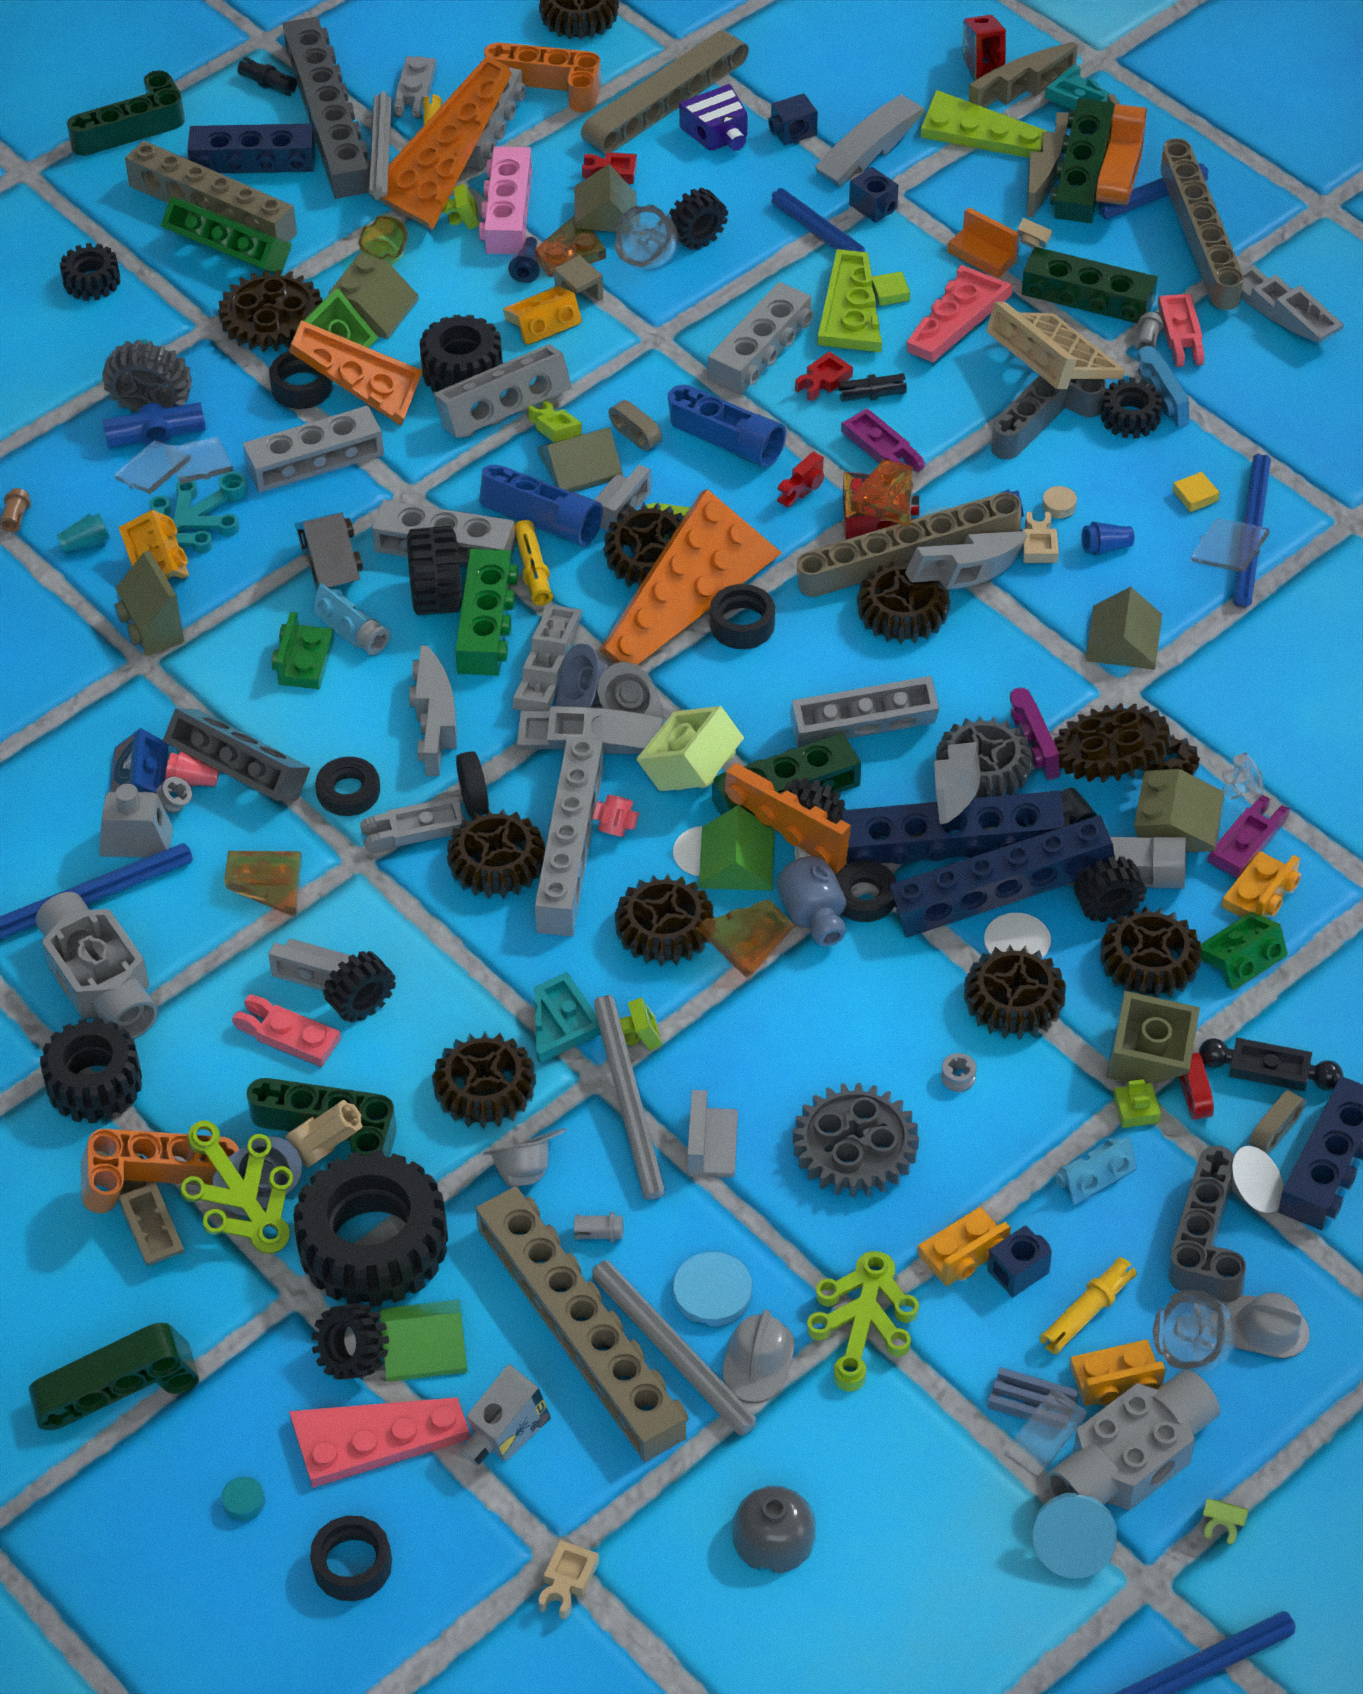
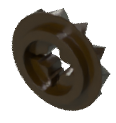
(1186, 759)

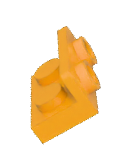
(544, 314)
(155, 533)
(1262, 886)
(962, 1246)
(1112, 1371)

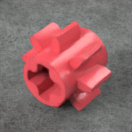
(615, 815)

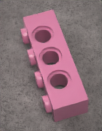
(507, 200)

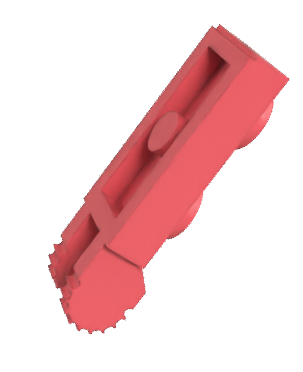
(1181, 327)
(287, 1030)

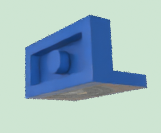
(140, 762)

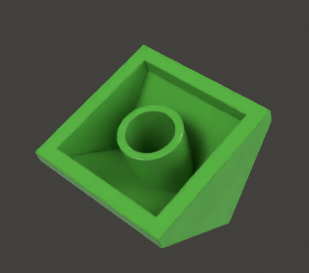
(341, 318)
(736, 852)
(424, 1340)

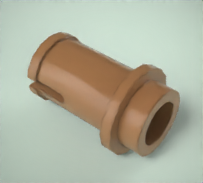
(16, 502)

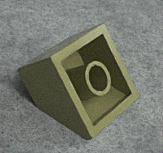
(377, 293)
(149, 607)
(1179, 806)
(1152, 1039)

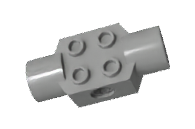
(96, 963)
(1137, 1442)

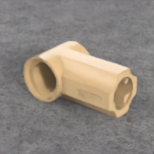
(318, 1136)

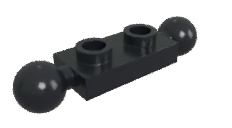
(1270, 1064)

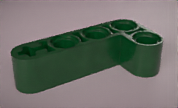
(129, 119)
(278, 1106)
(112, 1373)

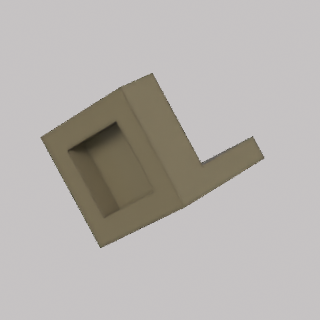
(579, 276)

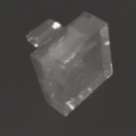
(1244, 779)

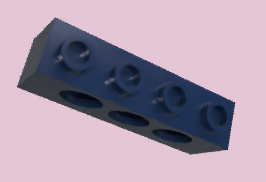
(253, 148)
(1302, 1195)

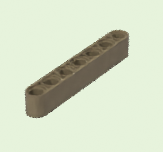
(664, 91)
(1201, 224)
(852, 559)

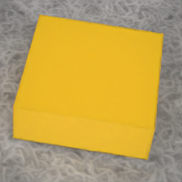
(1196, 491)

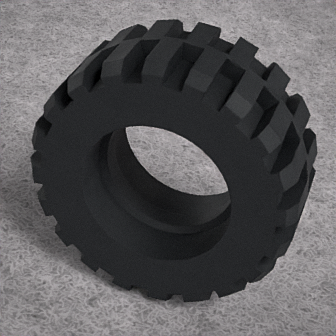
(361, 1187)

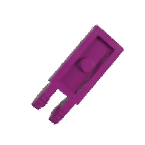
(880, 440)
(1032, 725)
(1247, 837)

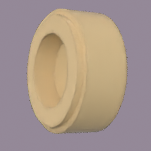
(1059, 501)

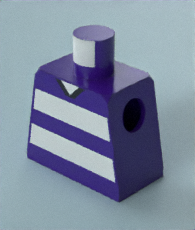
(715, 119)

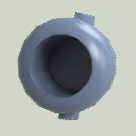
(813, 898)

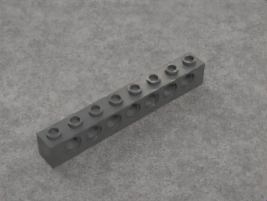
(327, 106)

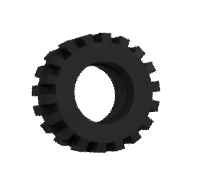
(458, 350)
(434, 570)
(84, 1047)

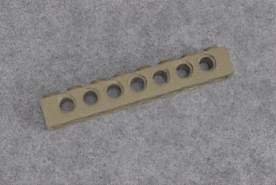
(647, 1431)

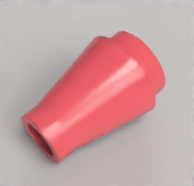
(191, 770)

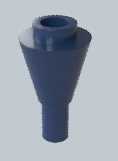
(525, 265)

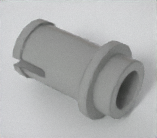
(1149, 327)
(599, 1227)

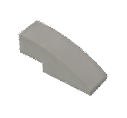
(956, 780)

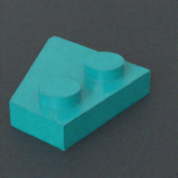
(1071, 86)
(562, 1017)

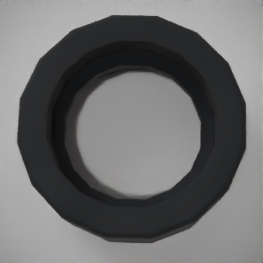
(297, 395)
(746, 597)
(343, 1530)

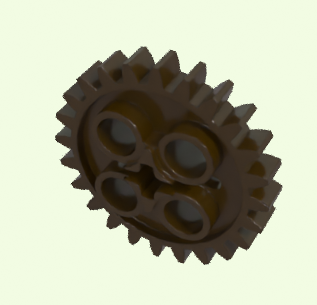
(267, 309)
(1112, 742)

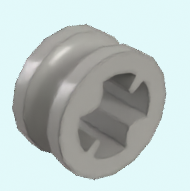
(372, 637)
(178, 786)
(962, 1082)

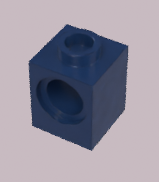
(793, 119)
(873, 194)
(1017, 1274)

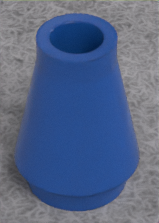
(1104, 537)

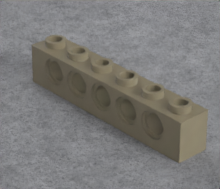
(168, 175)

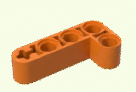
(554, 69)
(1122, 155)
(124, 1165)

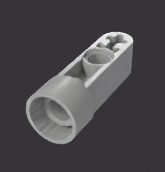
(1158, 859)

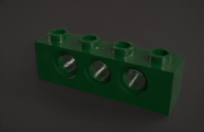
(1082, 160)
(1088, 285)
(825, 760)

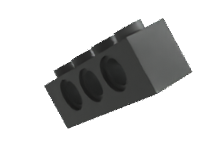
(236, 754)

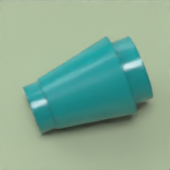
(83, 534)

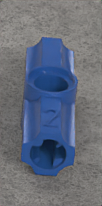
(154, 423)

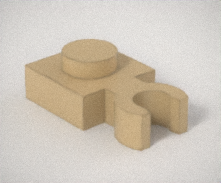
(1033, 234)
(1041, 541)
(567, 1573)

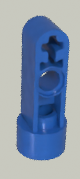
(726, 425)
(547, 506)

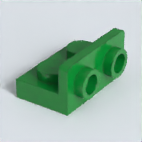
(302, 654)
(1245, 948)

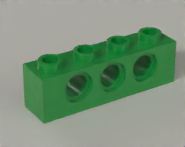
(226, 234)
(484, 612)

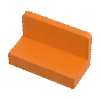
(985, 244)

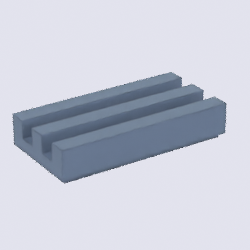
(1025, 1388)

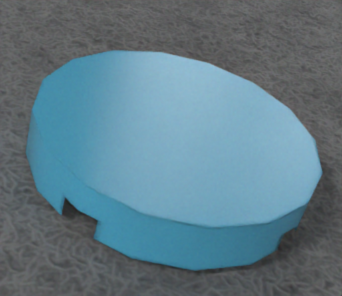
(712, 1288)
(1074, 1535)

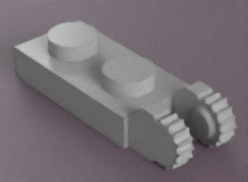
(414, 85)
(411, 824)

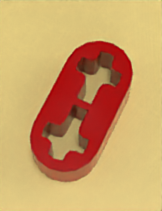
(1197, 1090)

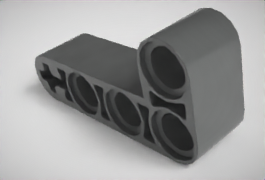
(1038, 408)
(1204, 1218)

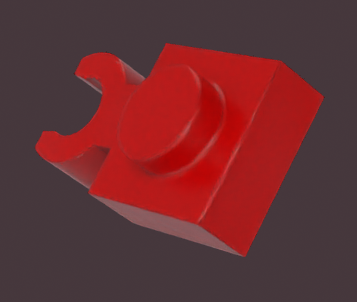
(623, 163)
(825, 374)
(805, 477)

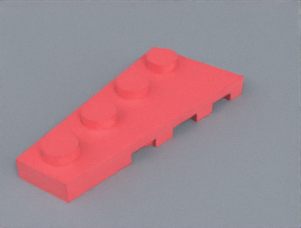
(961, 308)
(366, 1437)

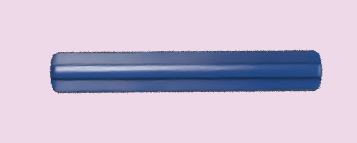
(1141, 196)
(814, 222)

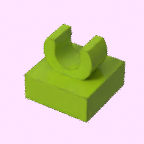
(464, 208)
(641, 1025)
(1137, 1104)
(1224, 1514)

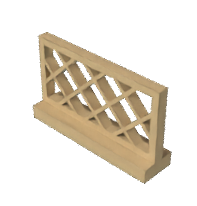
(1050, 346)

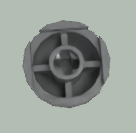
(774, 1529)

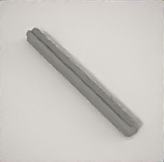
(380, 145)
(629, 1098)
(674, 1348)

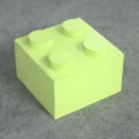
(690, 748)

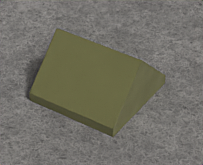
(602, 200)
(582, 460)
(1124, 631)

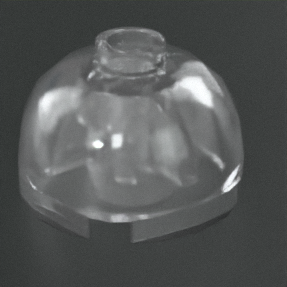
(646, 237)
(1195, 1331)

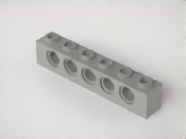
(569, 837)

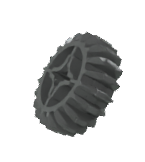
(149, 373)
(996, 748)

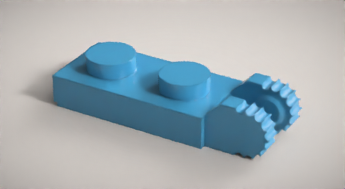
(1157, 372)

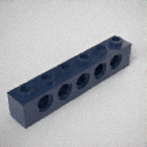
(901, 822)
(1000, 876)

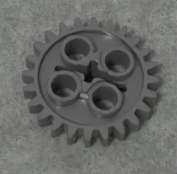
(855, 1140)

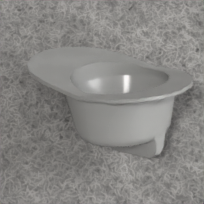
(629, 689)
(525, 1161)
(1269, 1325)
(758, 1358)

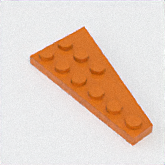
(435, 157)
(701, 558)

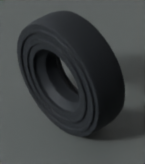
(472, 783)
(352, 803)
(868, 872)

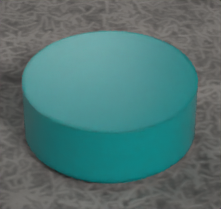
(243, 1498)

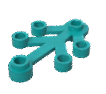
(231, 489)

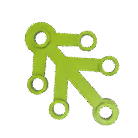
(240, 1192)
(863, 1312)

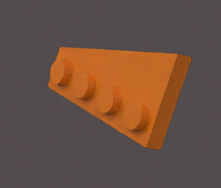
(367, 374)
(784, 813)

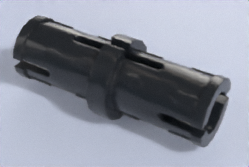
(267, 76)
(872, 387)

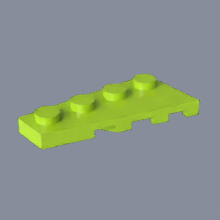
(974, 126)
(849, 307)

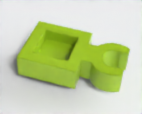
(554, 424)

